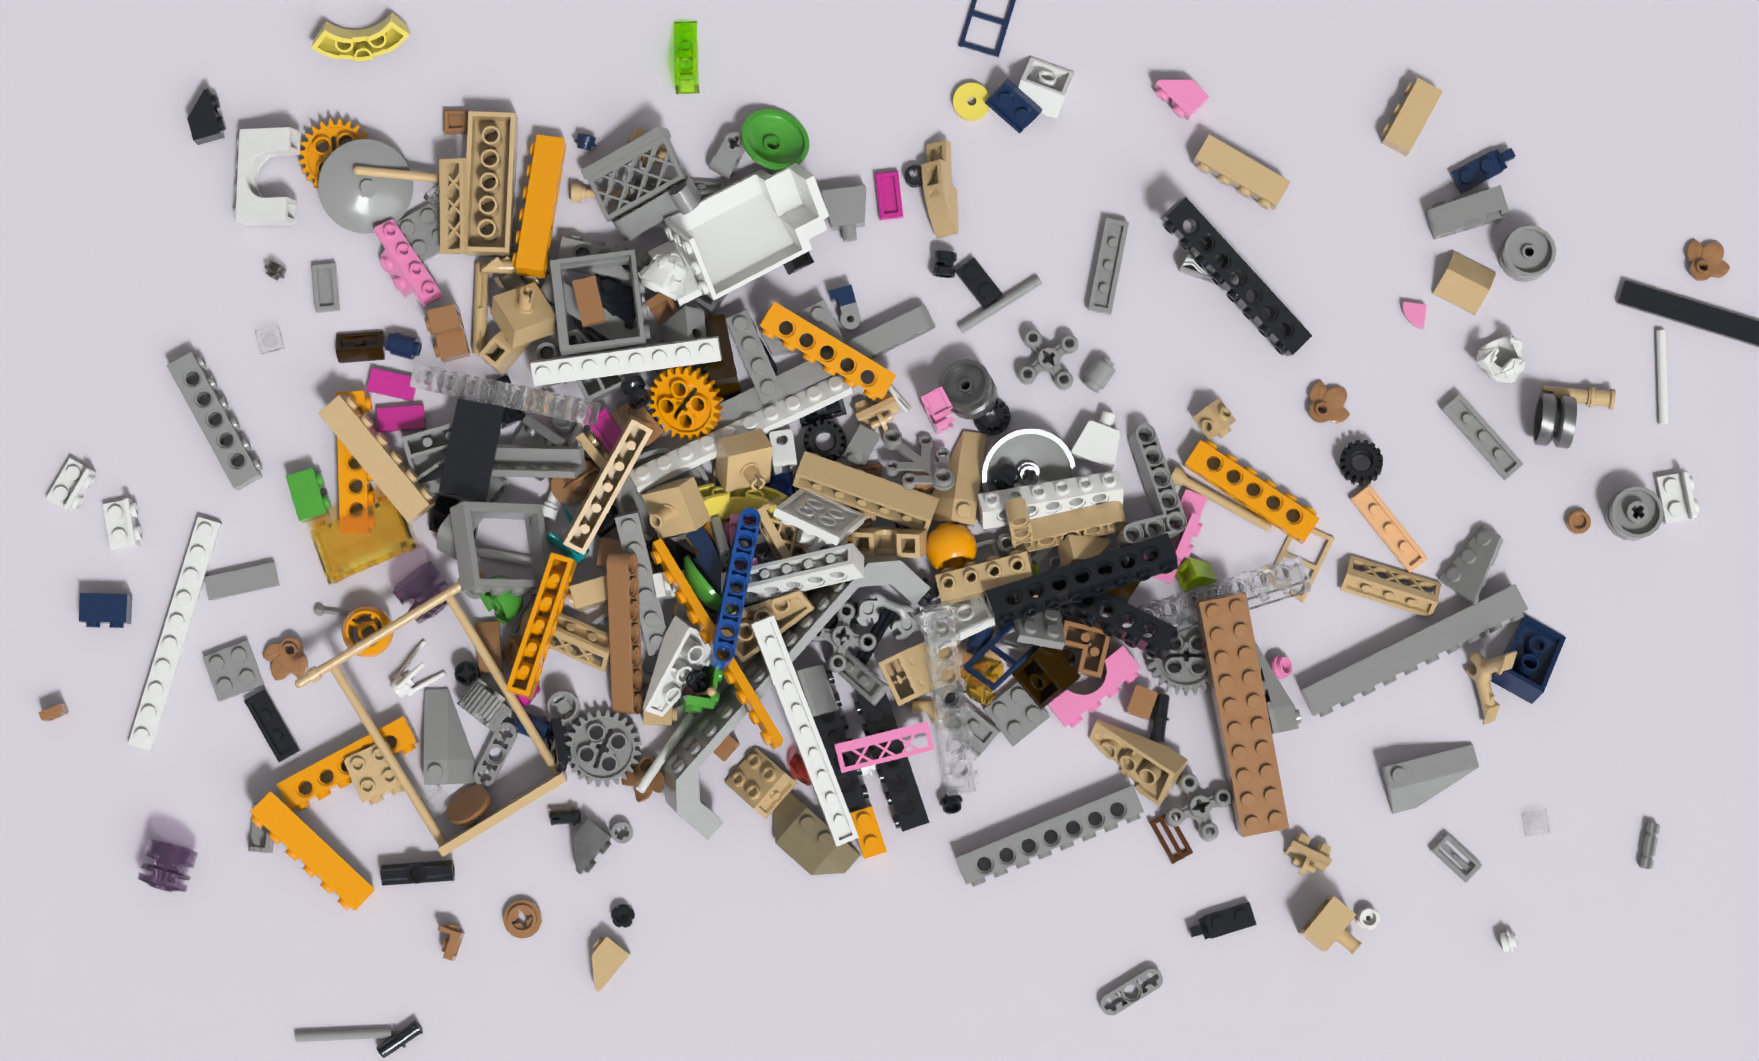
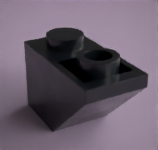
(205, 120)

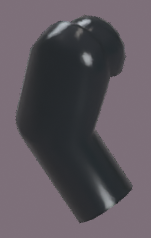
(608, 522)

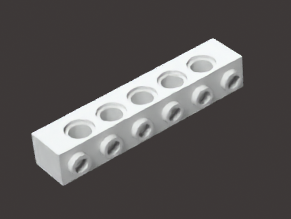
(1052, 497)
(802, 573)

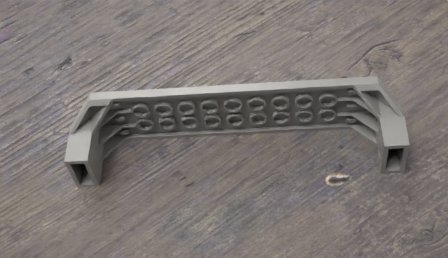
(702, 739)

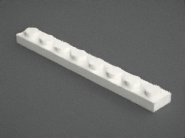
(626, 361)

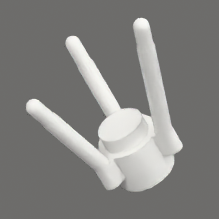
(403, 683)

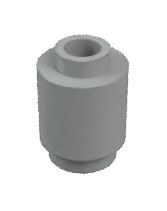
(1099, 374)

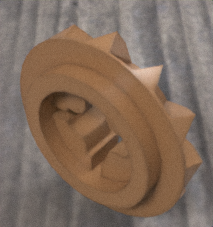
(512, 913)

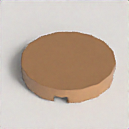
(468, 805)

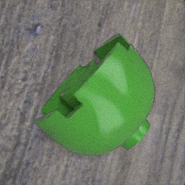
(504, 605)

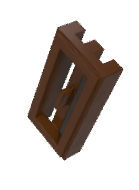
(1180, 855)

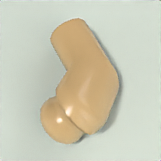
(924, 706)

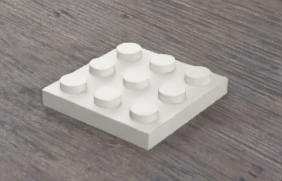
(819, 516)

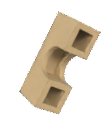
(900, 541)

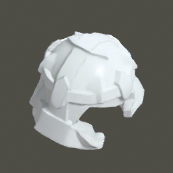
(666, 275)
(1502, 359)

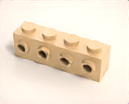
(1241, 172)
(977, 578)

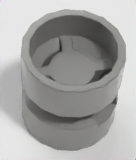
(565, 706)

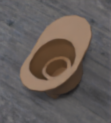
(575, 489)

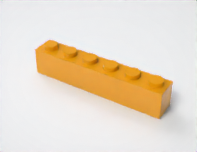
(540, 206)
(311, 850)

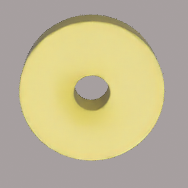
(966, 92)

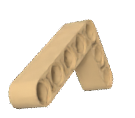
(1053, 529)

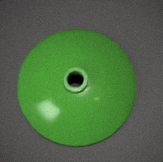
(778, 131)
(701, 585)

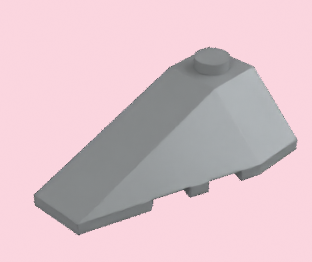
(1280, 707)

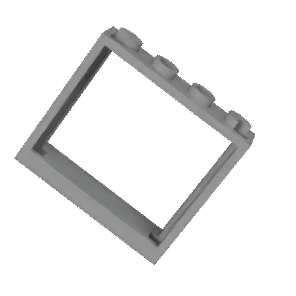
(592, 262)
(466, 551)

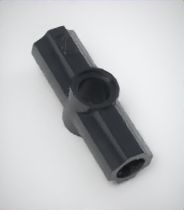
(402, 873)

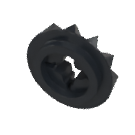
(994, 427)

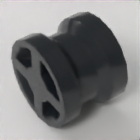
(1006, 477)

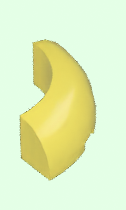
(361, 43)
(734, 502)

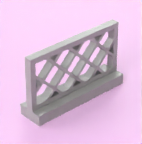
(621, 158)

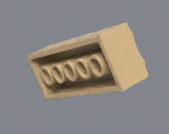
(491, 182)

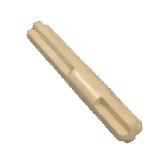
(480, 310)

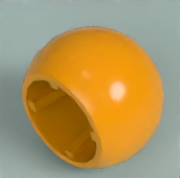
(950, 546)
(376, 616)

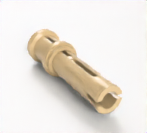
(1590, 397)

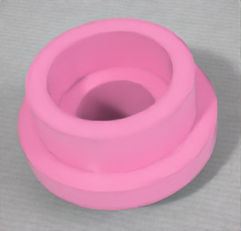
(1281, 666)

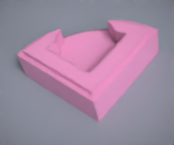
(1414, 313)

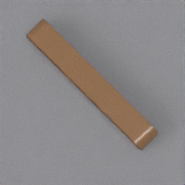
(624, 633)

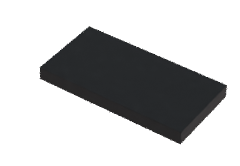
(472, 449)

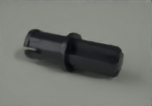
(1160, 717)
(399, 1039)

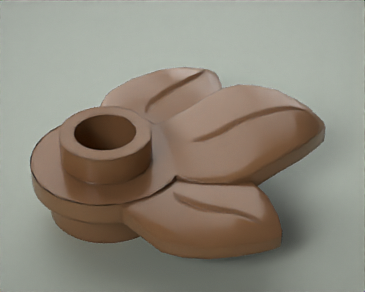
(1708, 258)
(1330, 401)
(285, 662)
(634, 778)

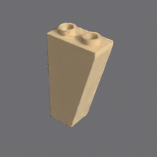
(591, 593)

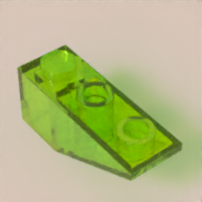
(686, 57)

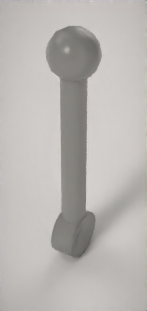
(320, 611)

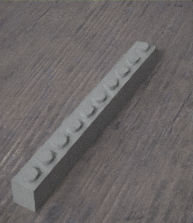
(1409, 652)

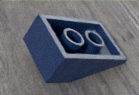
(1534, 662)

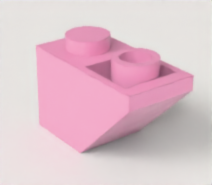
(1183, 95)

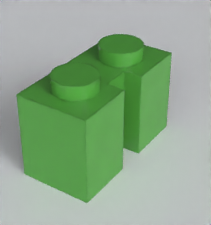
(308, 495)

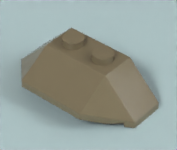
(809, 839)

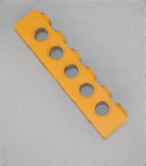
(882, 377)
(346, 474)
(1257, 504)
(541, 625)
(291, 787)

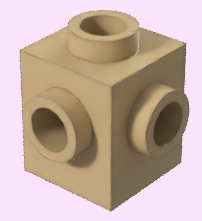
(1215, 420)

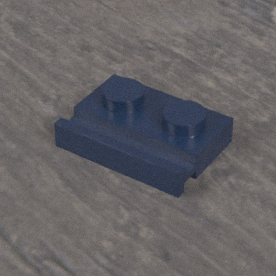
(1013, 106)

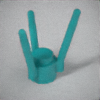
(558, 543)

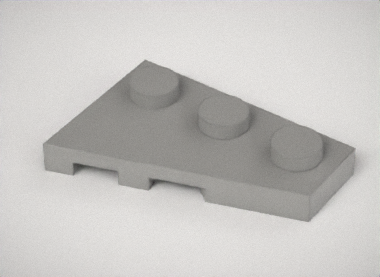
(1469, 569)

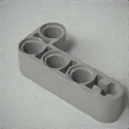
(680, 197)
(445, 536)

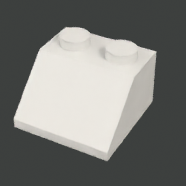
(1046, 85)

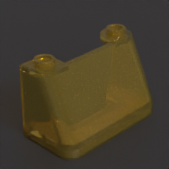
(362, 540)

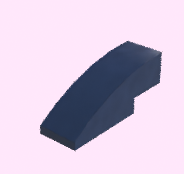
(708, 559)

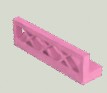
(883, 737)

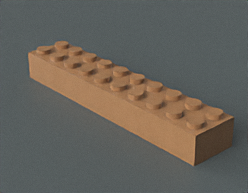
(1241, 713)

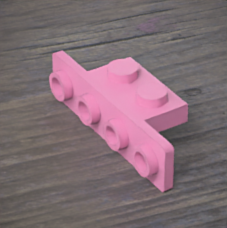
(404, 265)
(1192, 505)

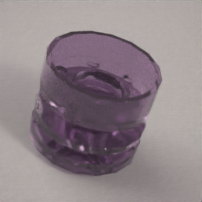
(420, 587)
(167, 865)

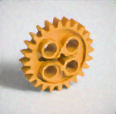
(315, 159)
(703, 417)

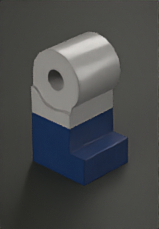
(850, 315)

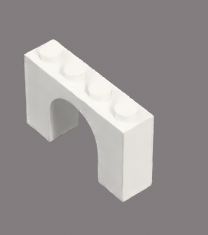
(254, 150)

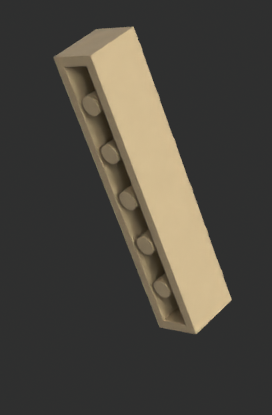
(377, 458)
(607, 484)
(865, 491)

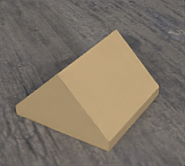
(1464, 283)

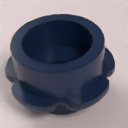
(585, 141)

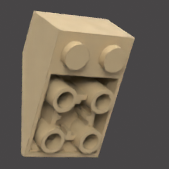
(908, 673)

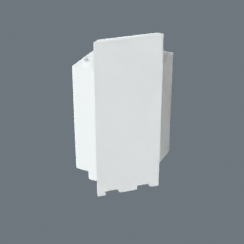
(745, 230)

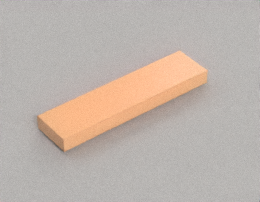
(1388, 528)

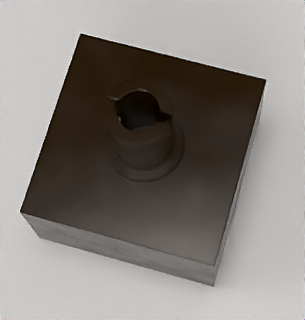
(1046, 674)

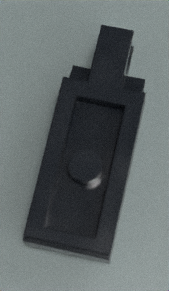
(1224, 921)

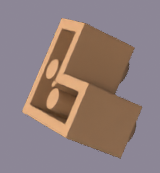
(449, 332)
(1092, 644)

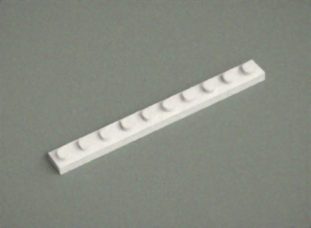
(767, 419)
(174, 634)
(804, 730)

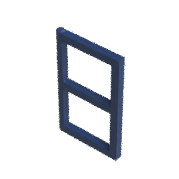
(1005, 23)
(991, 646)

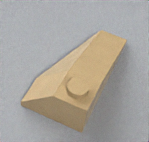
(965, 463)

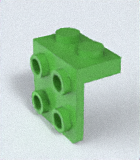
(696, 704)

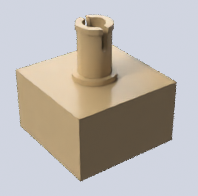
(523, 315)
(743, 461)
(676, 507)
(1329, 925)

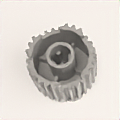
(485, 704)

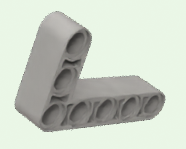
(1155, 492)

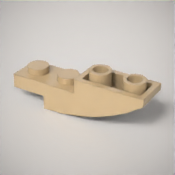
(938, 189)

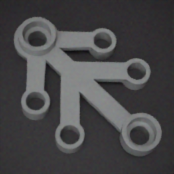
(940, 478)

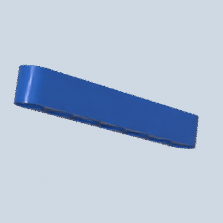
(729, 597)

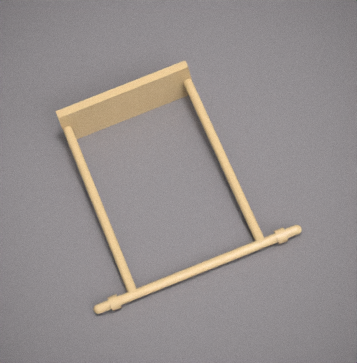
(444, 845)

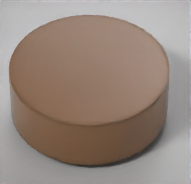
(1578, 522)

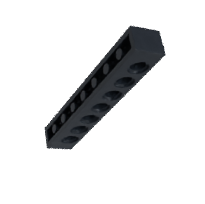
(1296, 333)
(1089, 569)

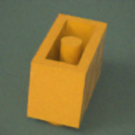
(868, 832)

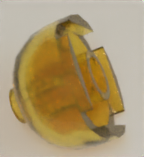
(978, 691)

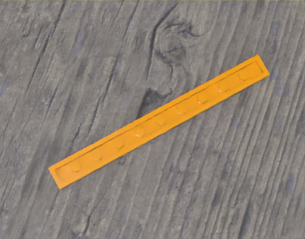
(698, 615)

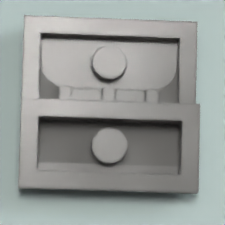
(817, 690)

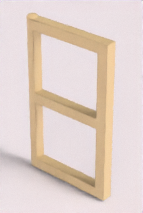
(1330, 539)

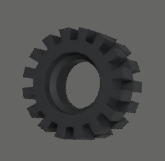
(825, 427)
(1367, 475)

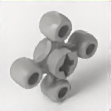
(1057, 352)
(852, 638)
(1202, 815)

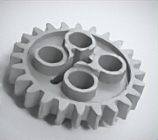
(1185, 678)
(624, 757)

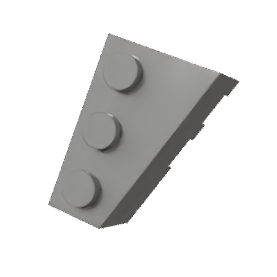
(1467, 212)
(818, 316)
(595, 388)
(427, 449)

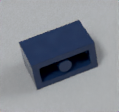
(105, 609)

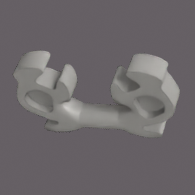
(867, 609)

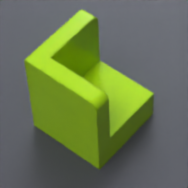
(1194, 573)

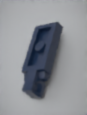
(1481, 169)

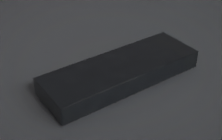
(272, 725)

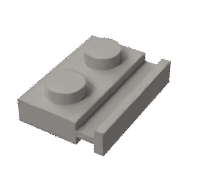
(982, 729)

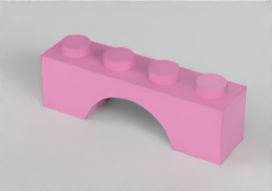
(1118, 668)

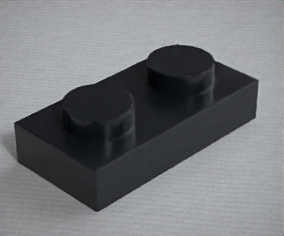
(978, 283)

